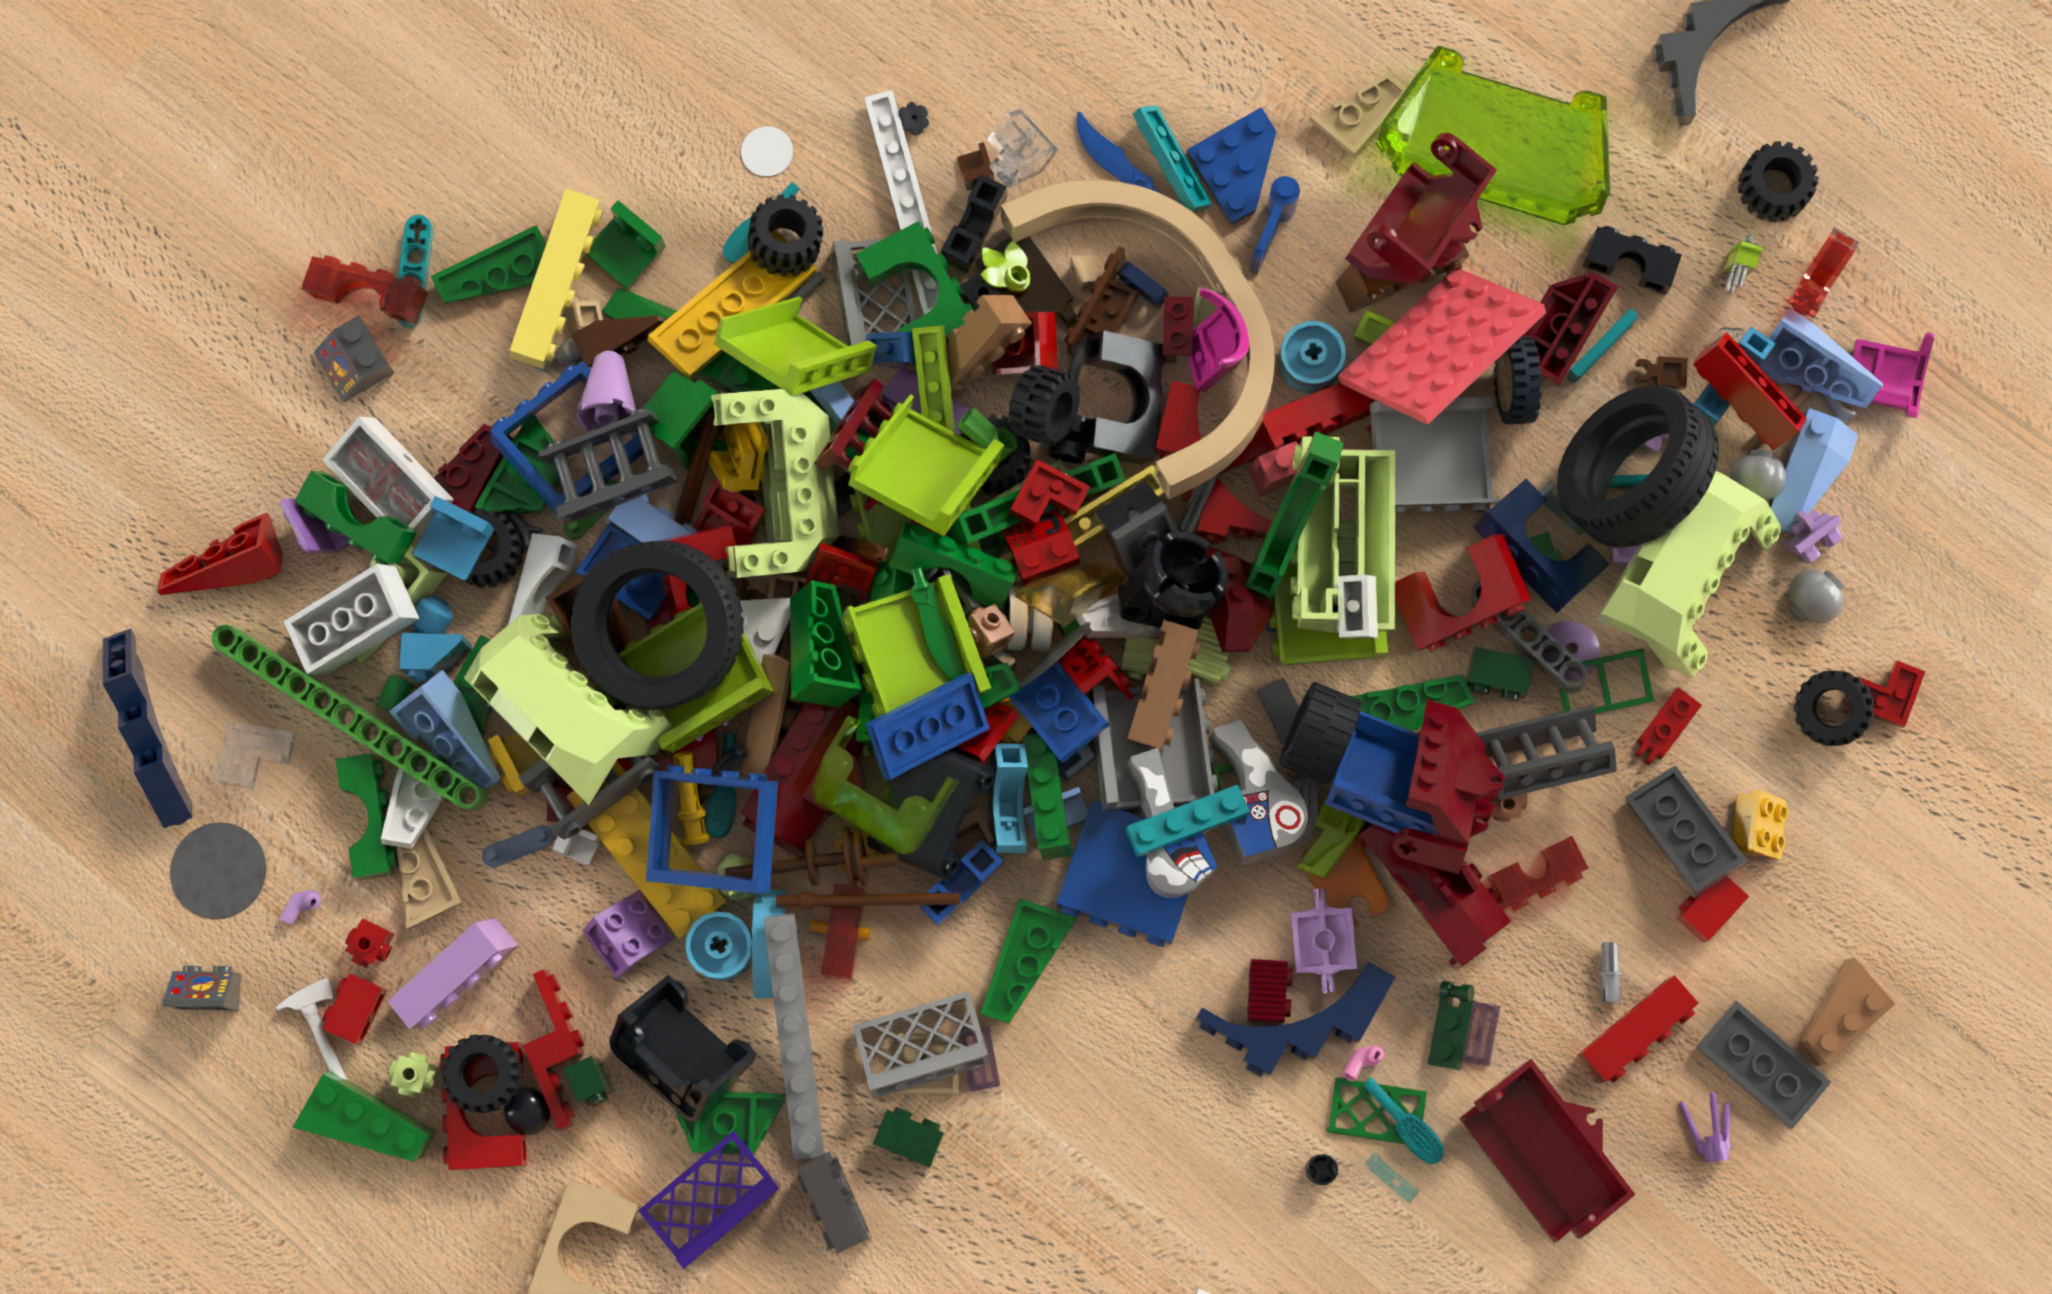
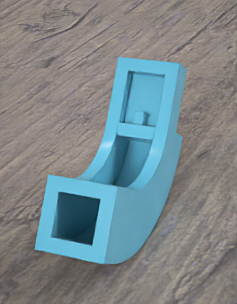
(1007, 798)
(763, 906)

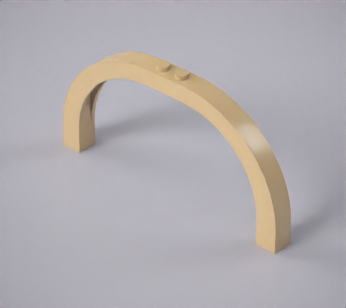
(1164, 215)

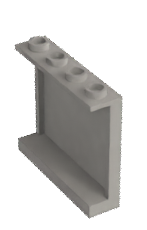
(1440, 461)
(1184, 761)

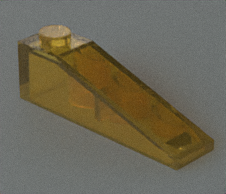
(1070, 592)

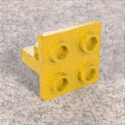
(1760, 824)

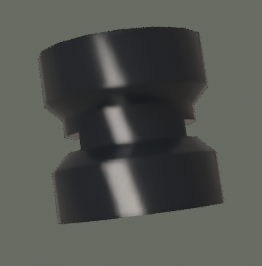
(1324, 1172)

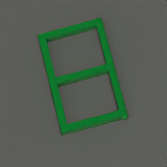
(1604, 685)

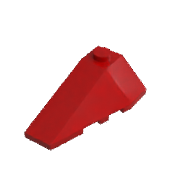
(239, 560)

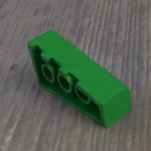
(820, 648)
(361, 1119)

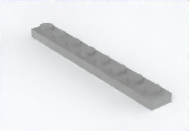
(794, 1036)

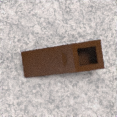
(614, 335)

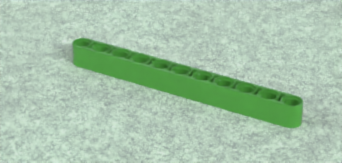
(337, 710)

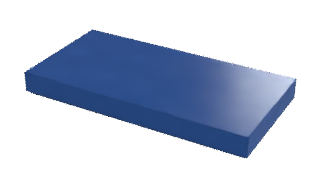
(927, 726)

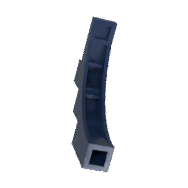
(1348, 1016)

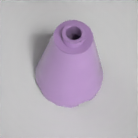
(606, 393)

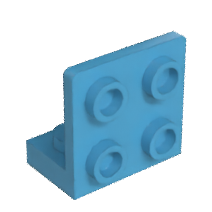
(453, 539)

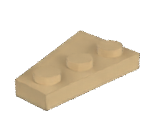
(1358, 116)
(425, 882)

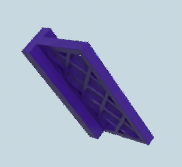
(727, 1219)

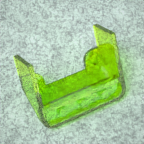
(897, 829)

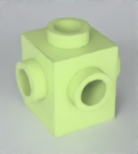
(422, 1080)

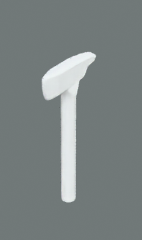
(306, 1003)

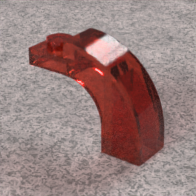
(1822, 273)

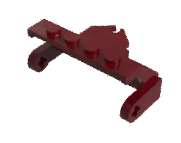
(1425, 216)
(795, 770)
(1450, 784)
(1451, 903)
(1547, 1152)

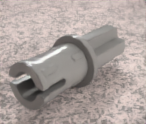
(1610, 973)

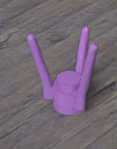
(1715, 1145)

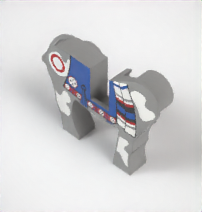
(1277, 821)

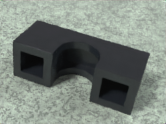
(980, 214)
(1656, 263)

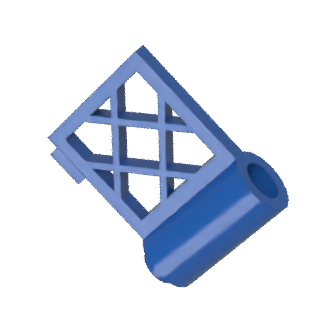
(1281, 208)

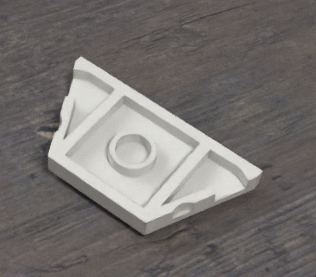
(765, 624)

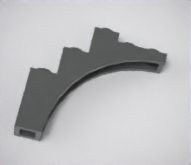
(1684, 51)

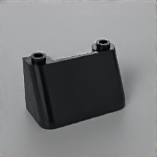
(926, 781)
(677, 1051)

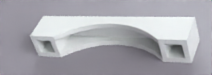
(545, 568)

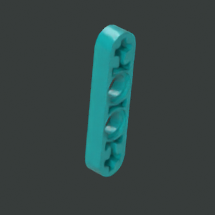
(420, 270)

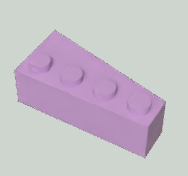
(452, 972)

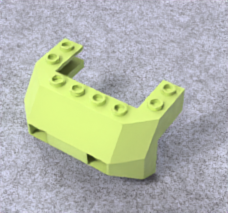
(794, 490)
(1347, 546)
(1678, 572)
(556, 708)

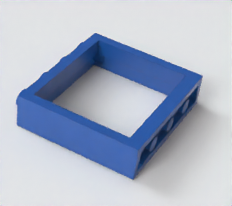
(528, 409)
(661, 829)

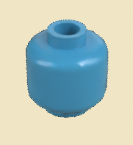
(433, 615)

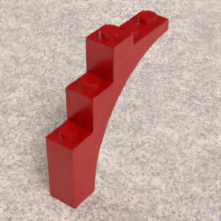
(1222, 509)

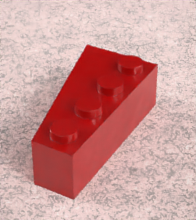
(1321, 412)

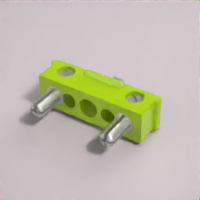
(1740, 262)

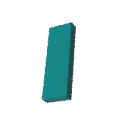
(1602, 346)

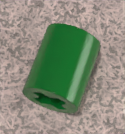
(394, 692)

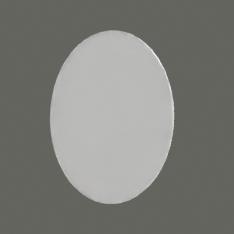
(767, 151)

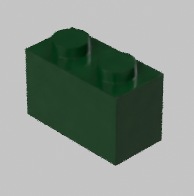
(1499, 673)
(589, 1081)
(909, 1137)

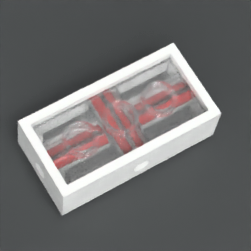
(385, 475)

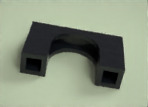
(1142, 367)

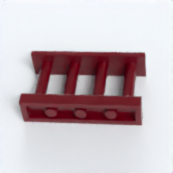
(845, 435)

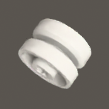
(1027, 620)

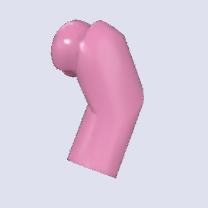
(1362, 1059)

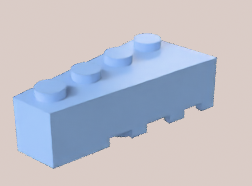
(646, 522)

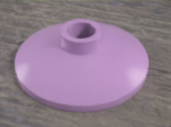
(1578, 635)

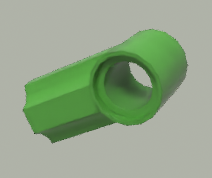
(983, 432)

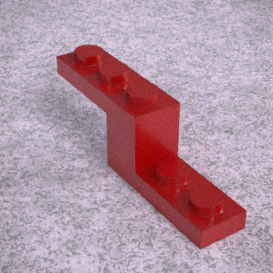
(554, 1049)

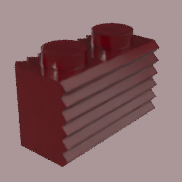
(1268, 991)

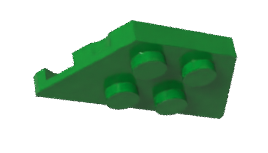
(507, 489)
(740, 1112)

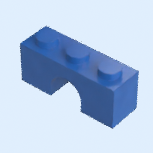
(972, 873)

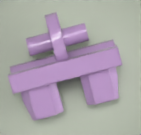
(1811, 529)

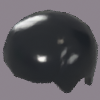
(527, 1112)

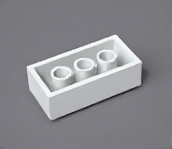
(351, 619)

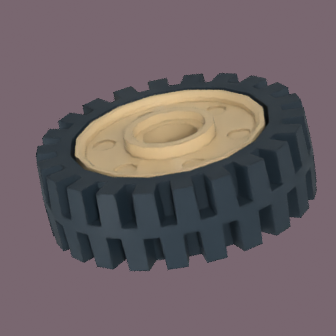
(1518, 382)

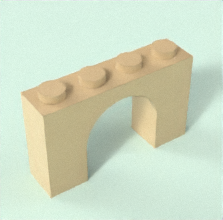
(578, 1205)

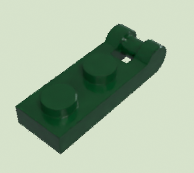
(1451, 1026)

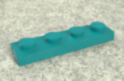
(1171, 158)
(1187, 820)

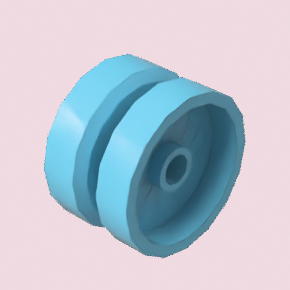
(1309, 340)
(702, 945)

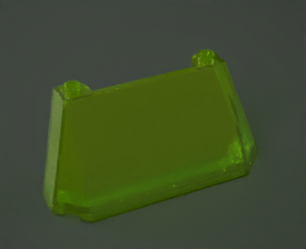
(1544, 150)

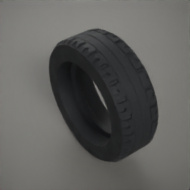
(1669, 489)
(593, 637)

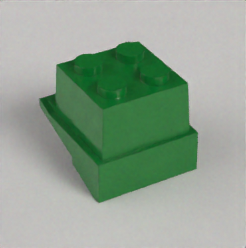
(680, 413)

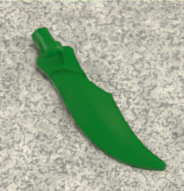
(936, 630)

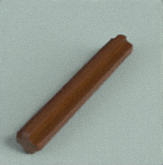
(696, 470)
(861, 547)

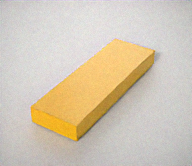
(739, 449)

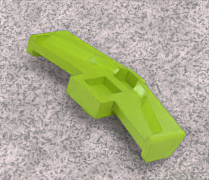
(1337, 835)

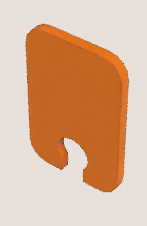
(1352, 878)

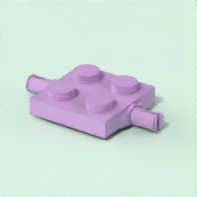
(1324, 940)

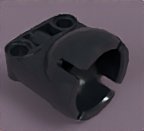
(1174, 582)

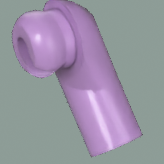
(300, 902)

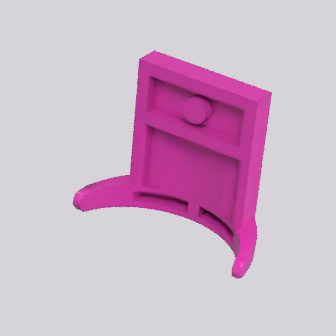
(1217, 342)
(1898, 369)

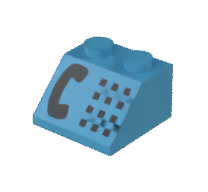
(427, 654)

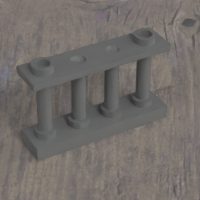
(629, 485)
(1554, 769)
(541, 776)

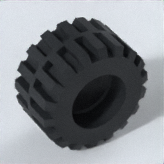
(1789, 162)
(791, 215)
(1044, 405)
(1017, 466)
(506, 557)
(1807, 714)
(455, 1073)

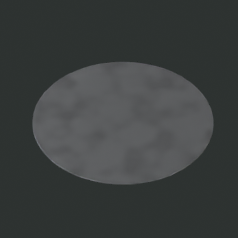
(1054, 654)
(218, 870)

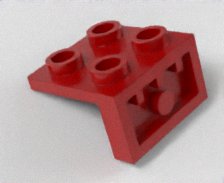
(1088, 666)

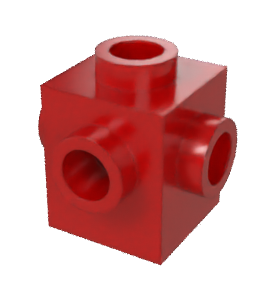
(379, 944)

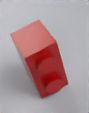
(1711, 908)
(354, 1008)

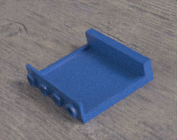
(1377, 777)
(1112, 884)

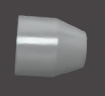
(568, 353)

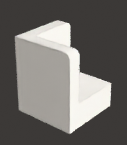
(579, 848)

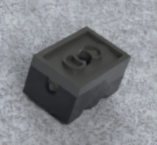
(1134, 524)

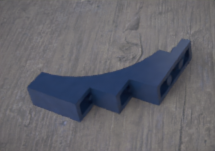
(138, 725)

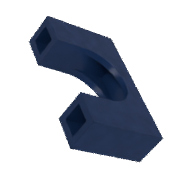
(1551, 579)

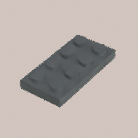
(1685, 830)
(1763, 1064)

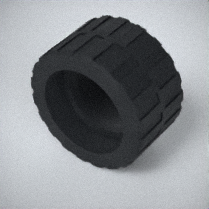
(1320, 733)

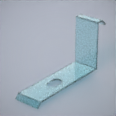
(1555, 506)
(1387, 1174)

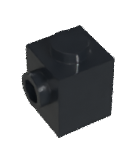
(975, 288)

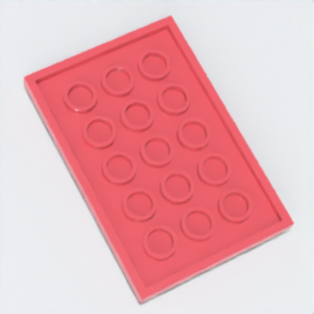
(1442, 345)

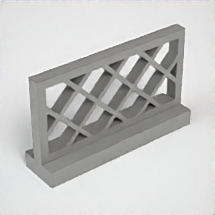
(849, 293)
(928, 1069)

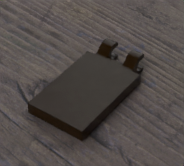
(1045, 289)

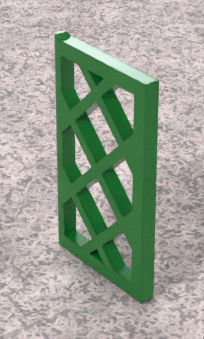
(1358, 1130)

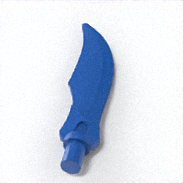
(1110, 156)

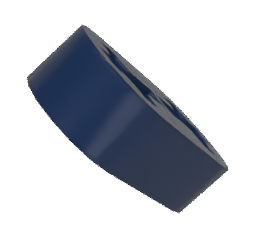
(1147, 287)

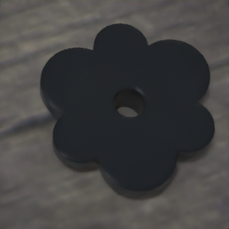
(919, 116)

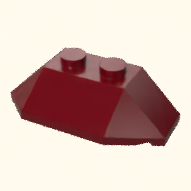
(1569, 319)
(1240, 612)

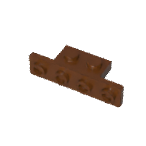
(1107, 306)

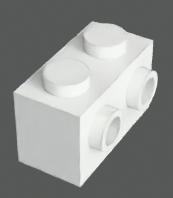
(1357, 607)

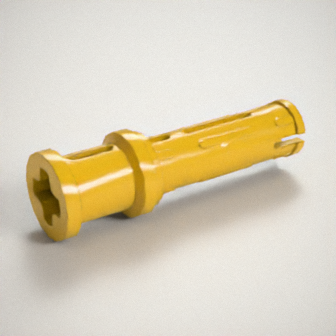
(691, 811)

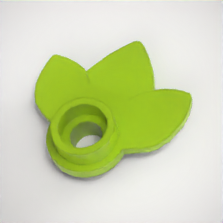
(1004, 266)

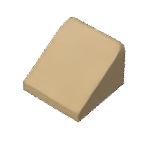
(1084, 271)
(582, 314)

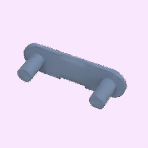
(518, 846)

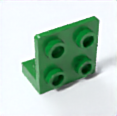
(626, 246)

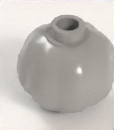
(1760, 473)
(1816, 596)

